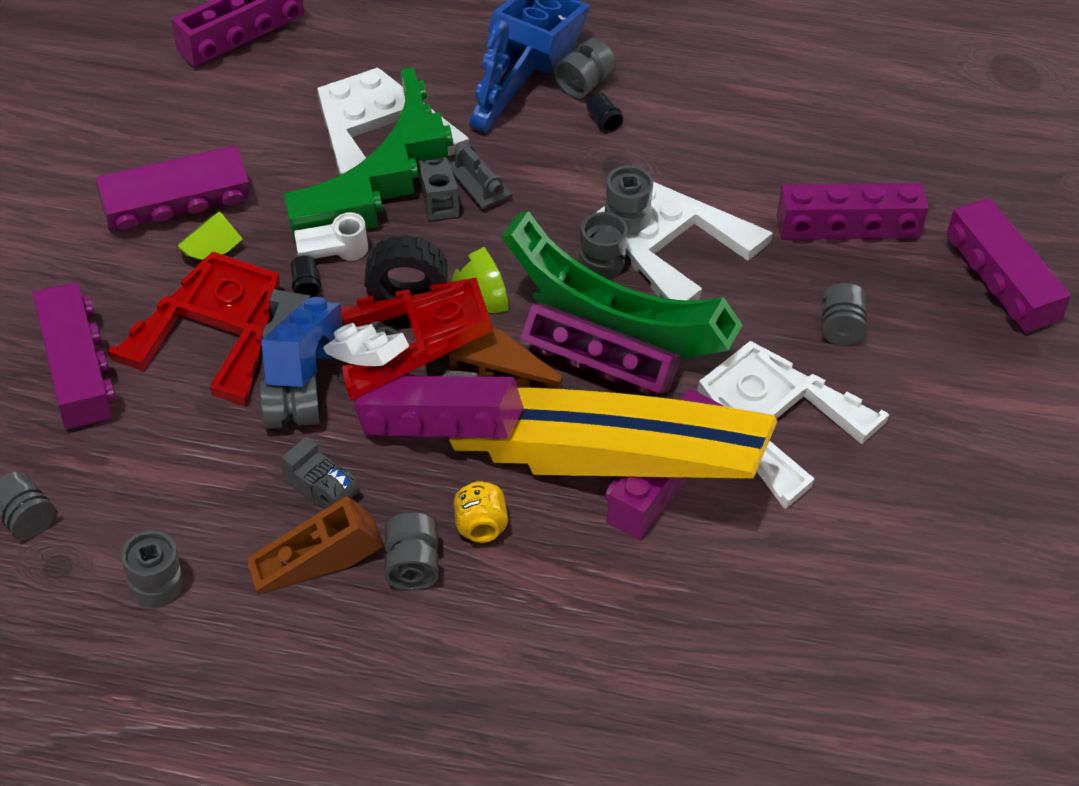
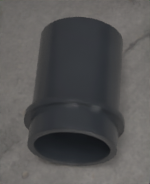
(605, 113)
(305, 276)

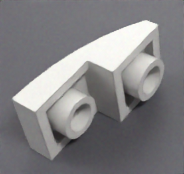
(365, 346)

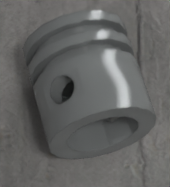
(844, 314)
(24, 506)

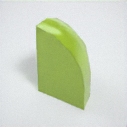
(213, 235)
(488, 278)

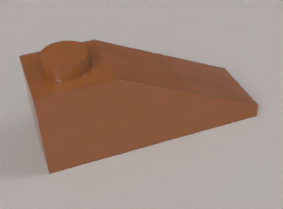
(501, 356)
(316, 547)

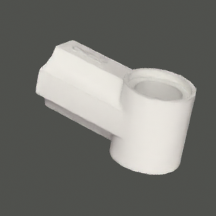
(342, 238)

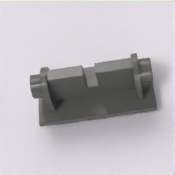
(477, 177)

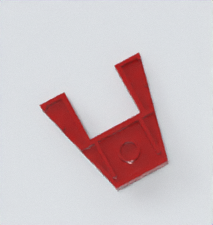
(220, 294)
(440, 323)

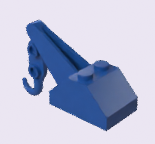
(533, 35)

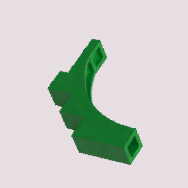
(381, 175)
(679, 326)

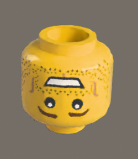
(480, 511)

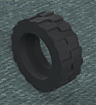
(403, 252)

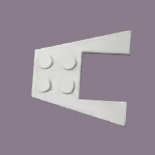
(360, 106)
(670, 217)
(769, 385)

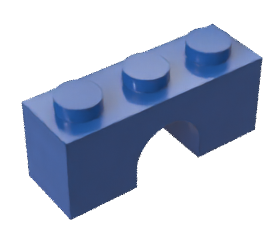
(297, 342)

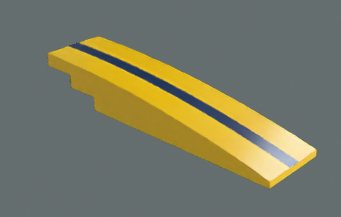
(628, 436)

